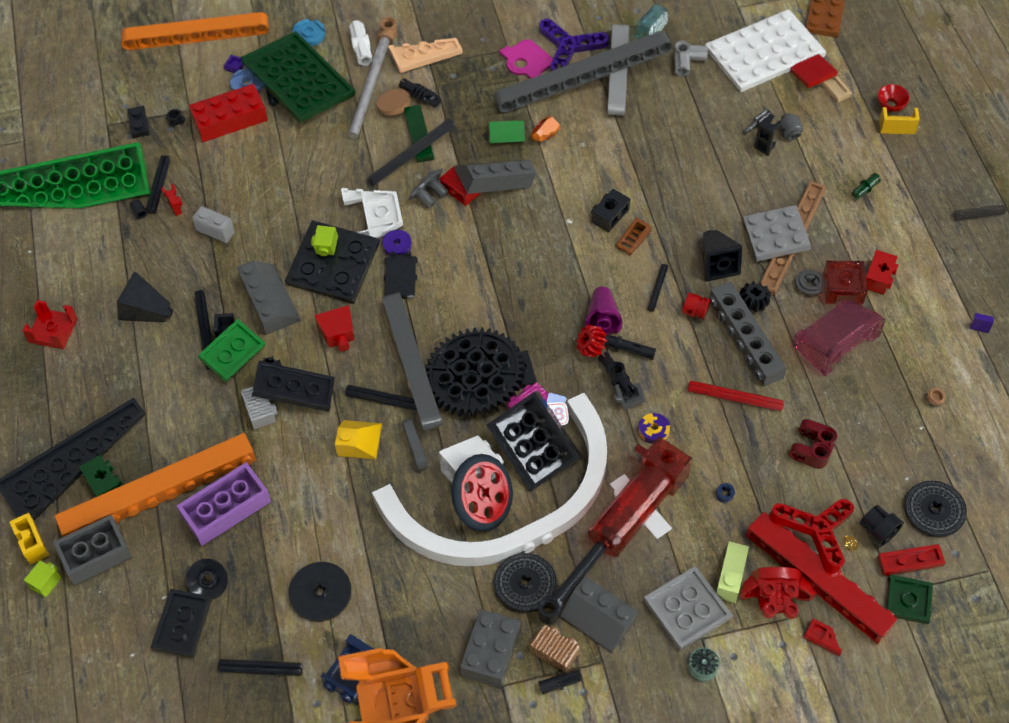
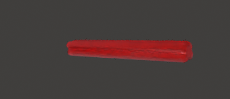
(736, 395)

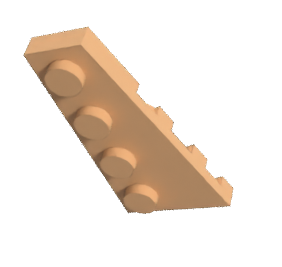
(414, 56)

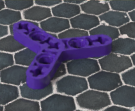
(573, 41)

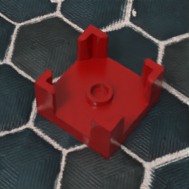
(51, 326)

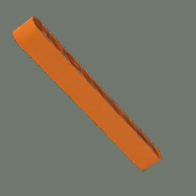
(194, 31)

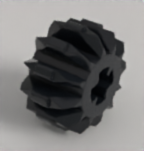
(755, 296)

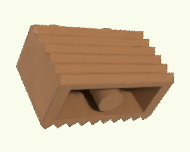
(555, 648)

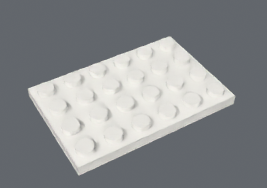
(763, 50)

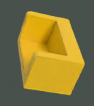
(898, 124)

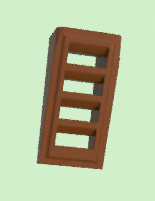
(637, 223)

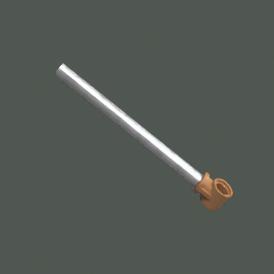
(385, 37)

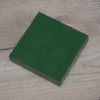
(910, 599)

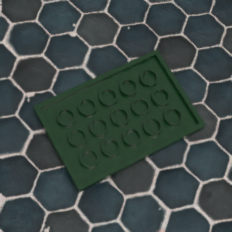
(298, 76)

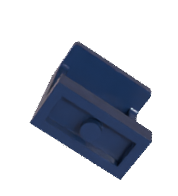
(332, 679)

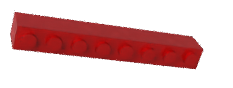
(832, 587)

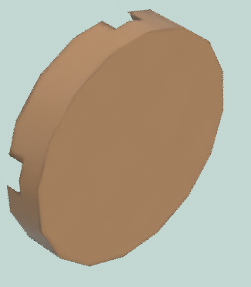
(393, 102)

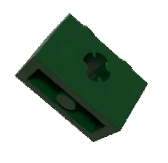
(99, 476)

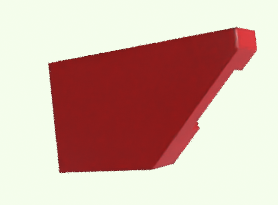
(822, 636)

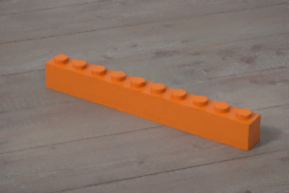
(159, 485)

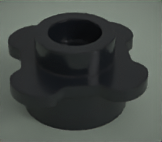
(174, 117)

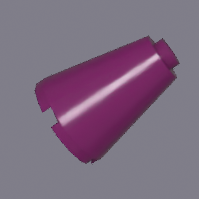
(604, 311)

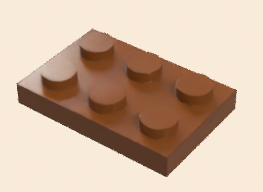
(825, 17)

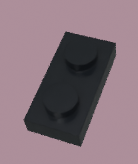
(138, 122)

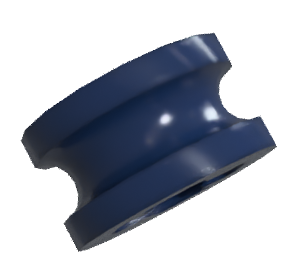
(725, 486)

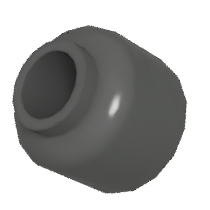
(790, 126)

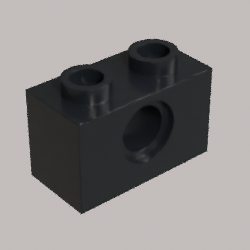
(610, 210)

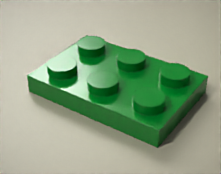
(231, 350)

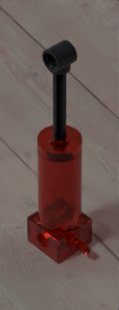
(660, 474)

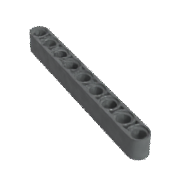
(412, 361)

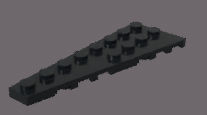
(48, 475)

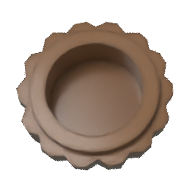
(936, 396)

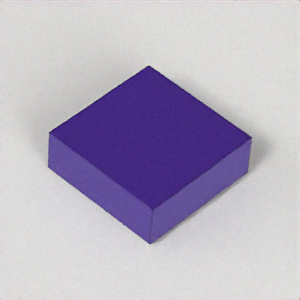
(233, 64)
(981, 322)

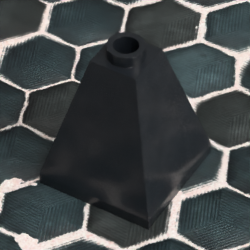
(720, 256)
(142, 302)

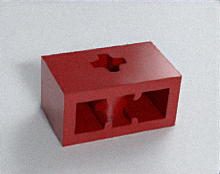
(880, 272)

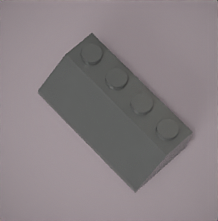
(496, 175)
(267, 295)

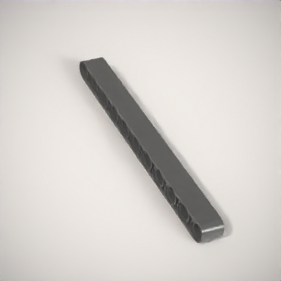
(582, 71)

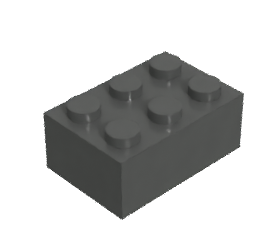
(92, 550)
(490, 648)

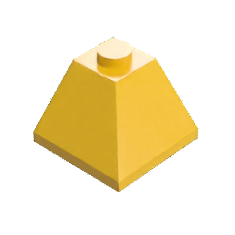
(358, 439)

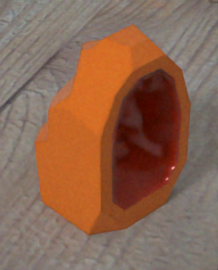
(545, 129)

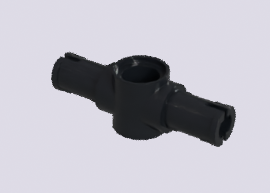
(617, 374)

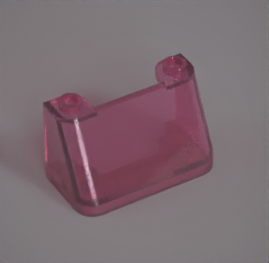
(837, 334)

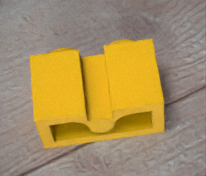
(29, 538)

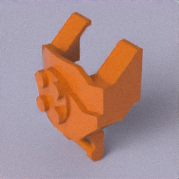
(394, 688)

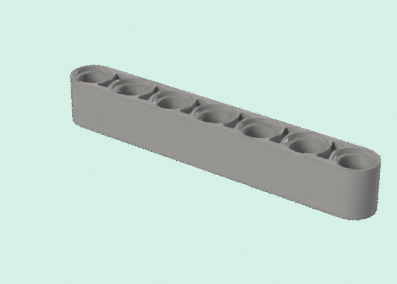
(618, 80)

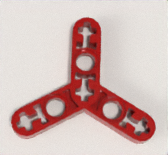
(824, 534)

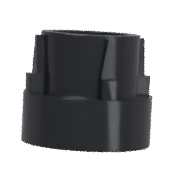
(881, 525)

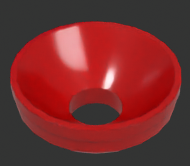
(893, 93)

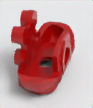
(776, 589)

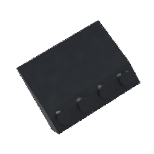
(534, 440)

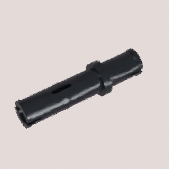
(629, 346)

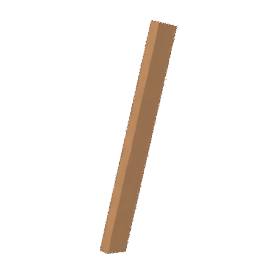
(779, 265)

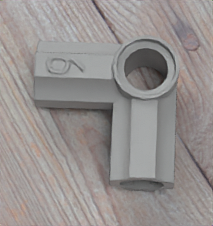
(684, 53)

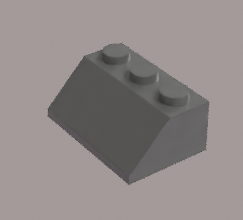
(599, 614)

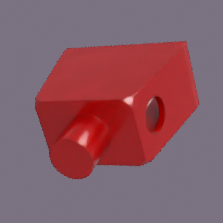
(336, 327)

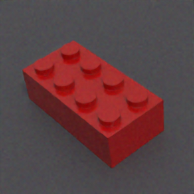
(228, 112)

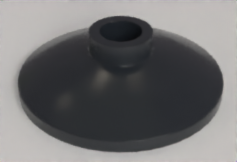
(197, 582)

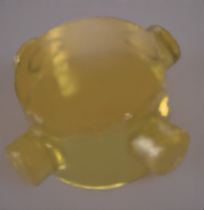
(851, 543)

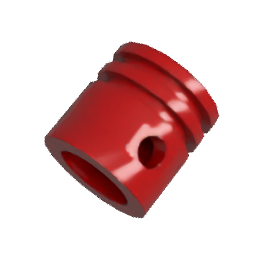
(696, 306)

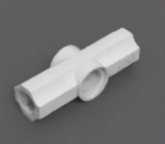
(360, 43)

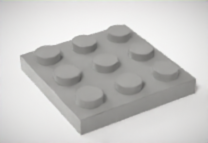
(776, 233)
(687, 608)

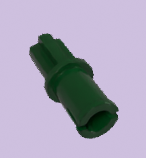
(866, 186)

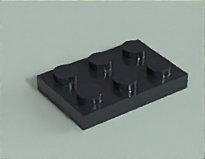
(181, 623)

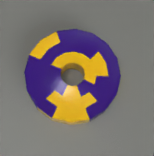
(654, 420)

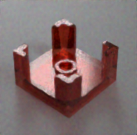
(845, 279)

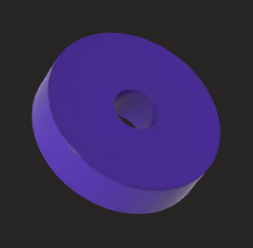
(400, 237)

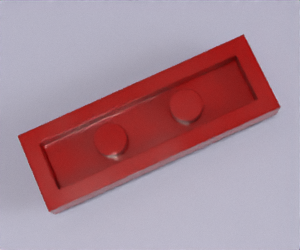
(911, 559)

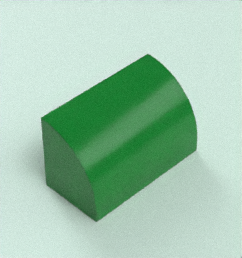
(507, 131)

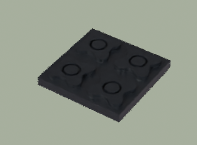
(334, 275)

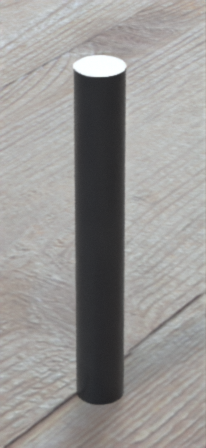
(657, 288)

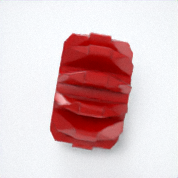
(591, 341)

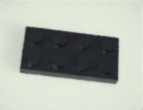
(293, 386)

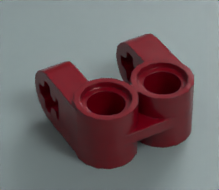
(820, 446)

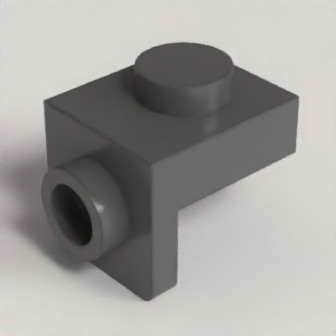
(628, 402)

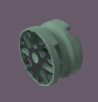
(703, 664)

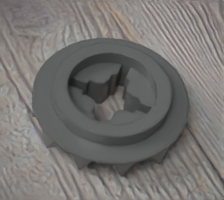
(810, 276)

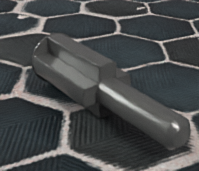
(757, 120)

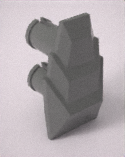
(430, 181)

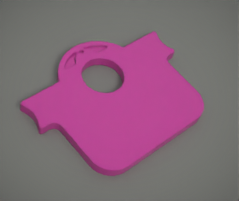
(531, 53)

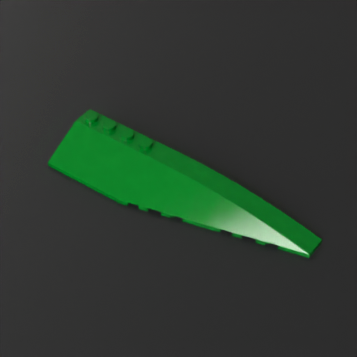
(78, 179)

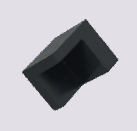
(222, 322)

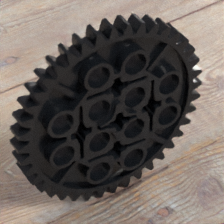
(479, 347)

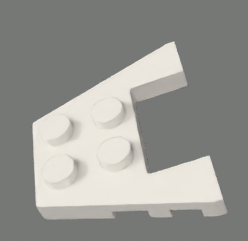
(380, 209)

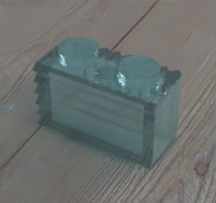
(652, 21)

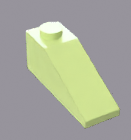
(732, 572)

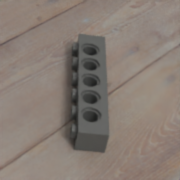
(754, 338)

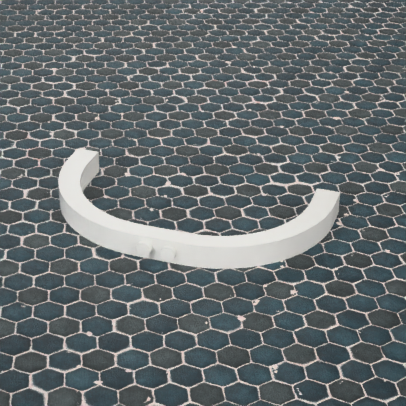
(524, 539)

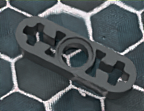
(414, 444)

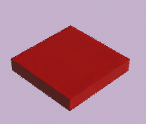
(813, 70)

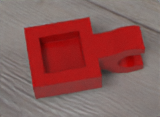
(174, 201)

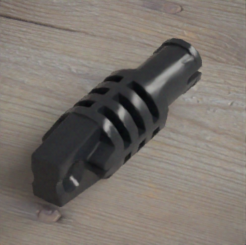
(420, 93)

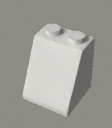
(455, 455)

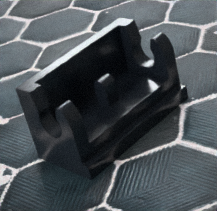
(765, 135)

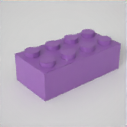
(224, 503)

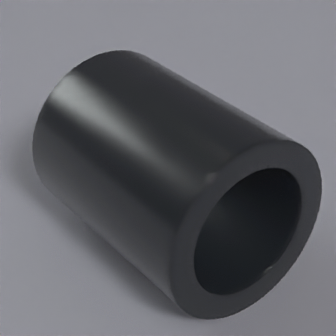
(138, 209)

